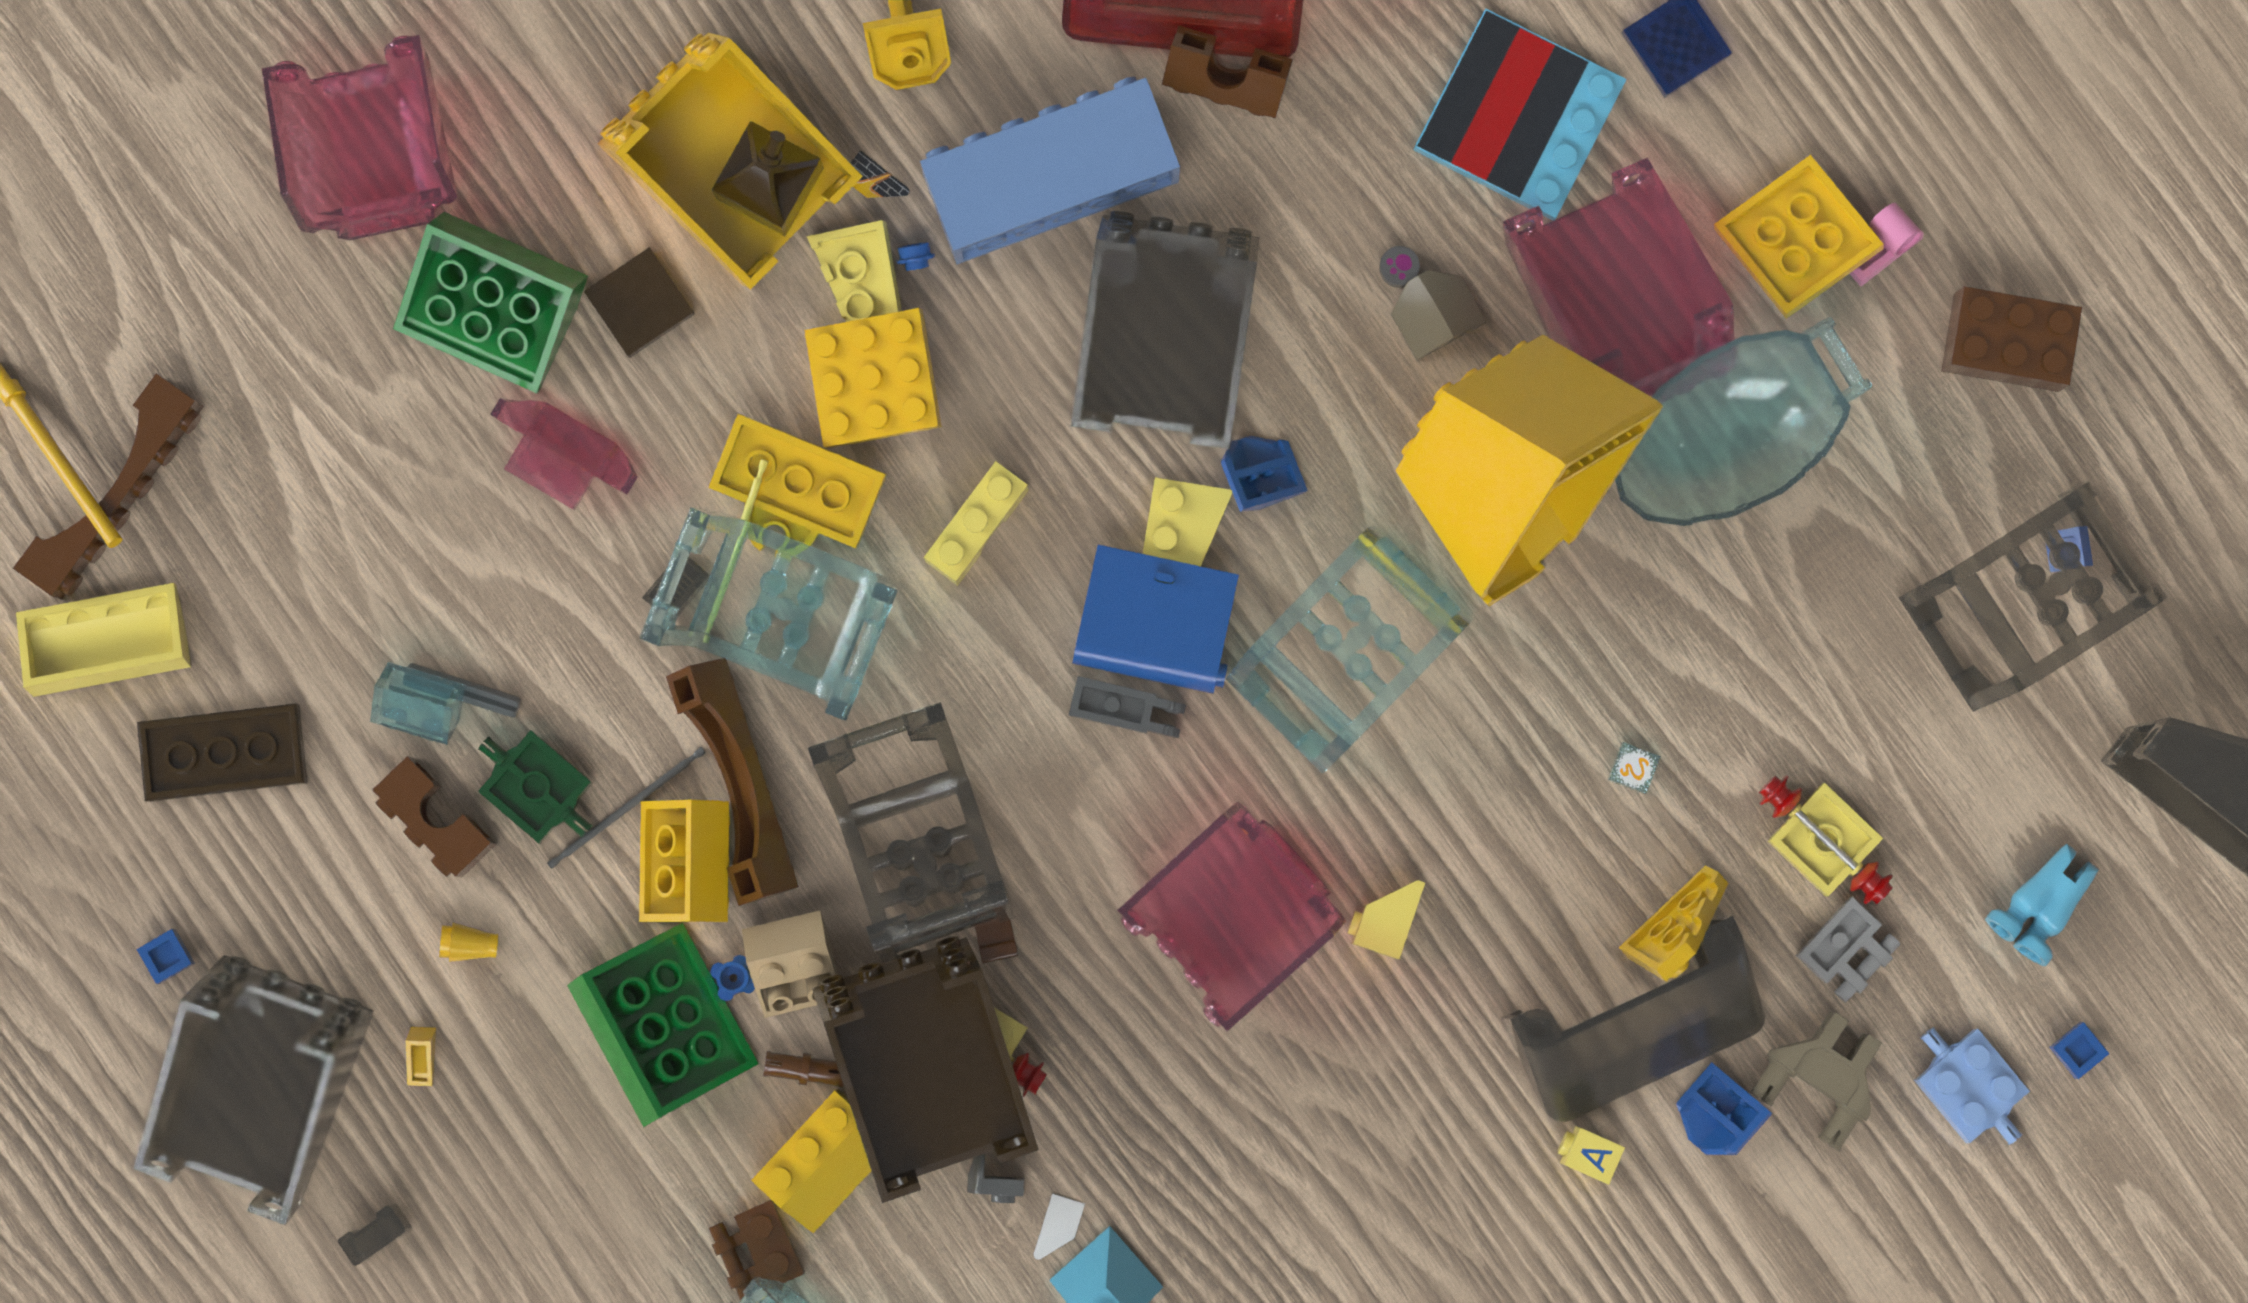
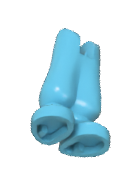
(2047, 898)

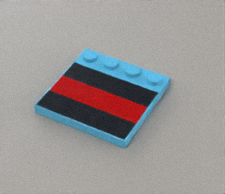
(1519, 114)

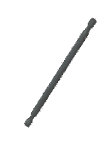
(626, 807)

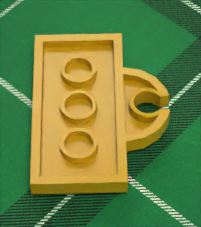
(803, 486)

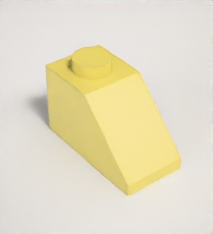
(1386, 921)

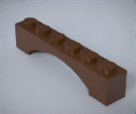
(162, 420)
(711, 702)

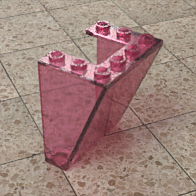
(1623, 281)

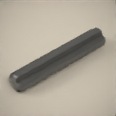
(480, 695)

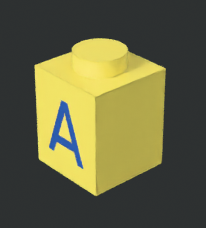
(1590, 1154)

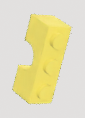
(976, 522)

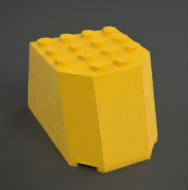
(1521, 459)

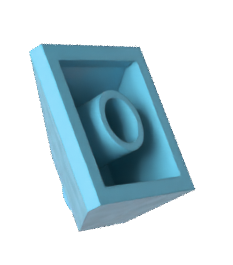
(1106, 1274)

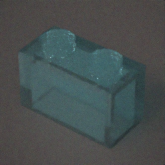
(417, 703)

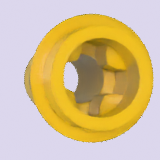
(466, 943)

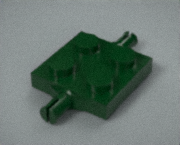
(535, 787)

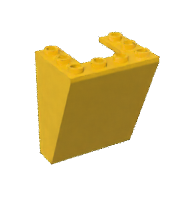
(685, 134)

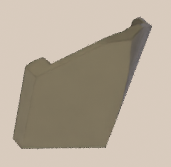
(1435, 312)

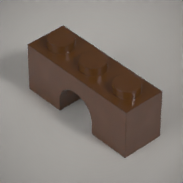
(1197, 71)
(407, 794)

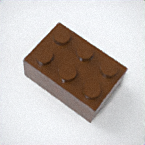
(2011, 339)

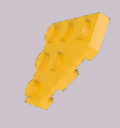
(1678, 927)

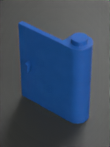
(1154, 626)

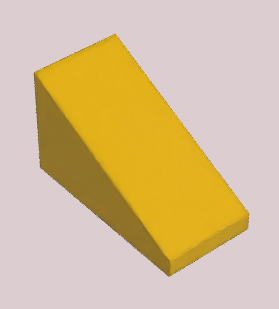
(420, 1056)

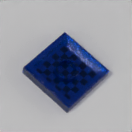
(1676, 44)

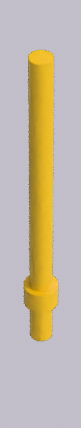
(14, 396)

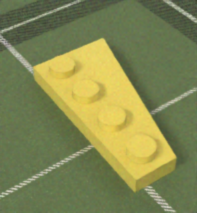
(859, 269)
(1183, 520)

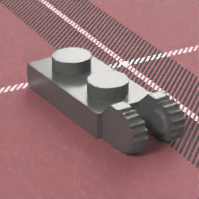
(1121, 707)

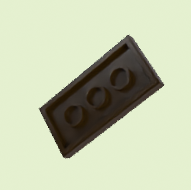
(222, 752)

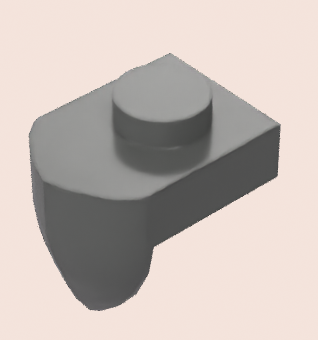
(1000, 1188)

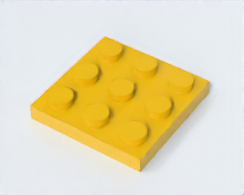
(1798, 236)
(873, 378)

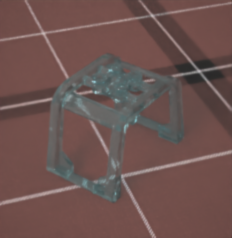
(1411, 584)
(869, 605)

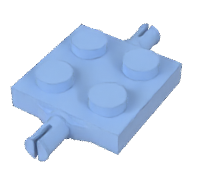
(1971, 1085)

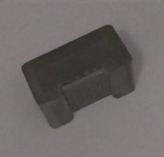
(690, 584)
(376, 1236)

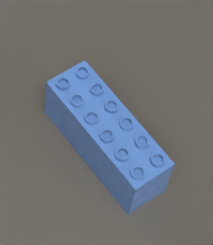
(1050, 169)

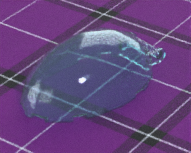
(1740, 426)

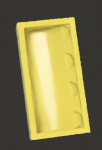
(102, 640)

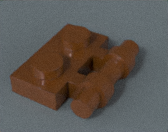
(767, 1243)

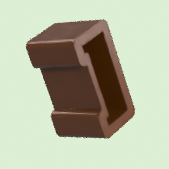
(996, 941)

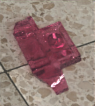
(561, 453)

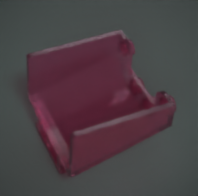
(361, 144)
(1235, 913)

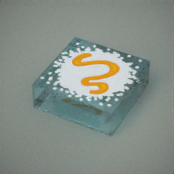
(1634, 768)

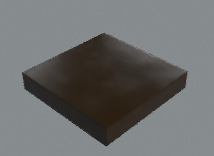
(639, 302)

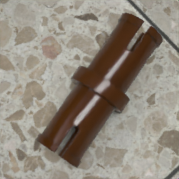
(802, 1069)

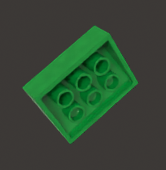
(489, 301)
(662, 1024)

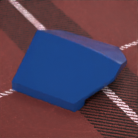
(1261, 472)
(1720, 1113)

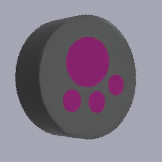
(1399, 266)

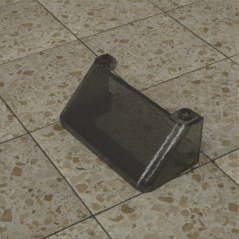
(1645, 1035)

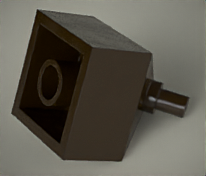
(768, 178)

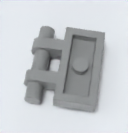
(1839, 941)

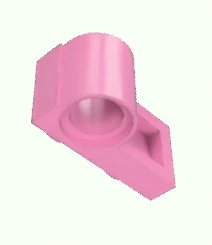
(1898, 236)

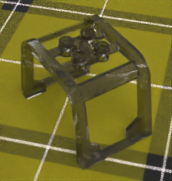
(2031, 578)
(979, 905)

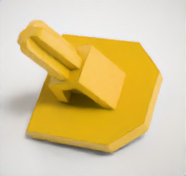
(908, 46)

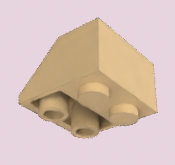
(788, 961)

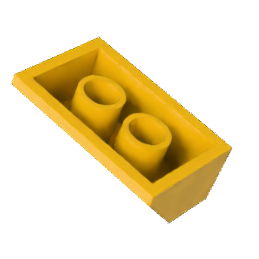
(684, 861)
(817, 1165)

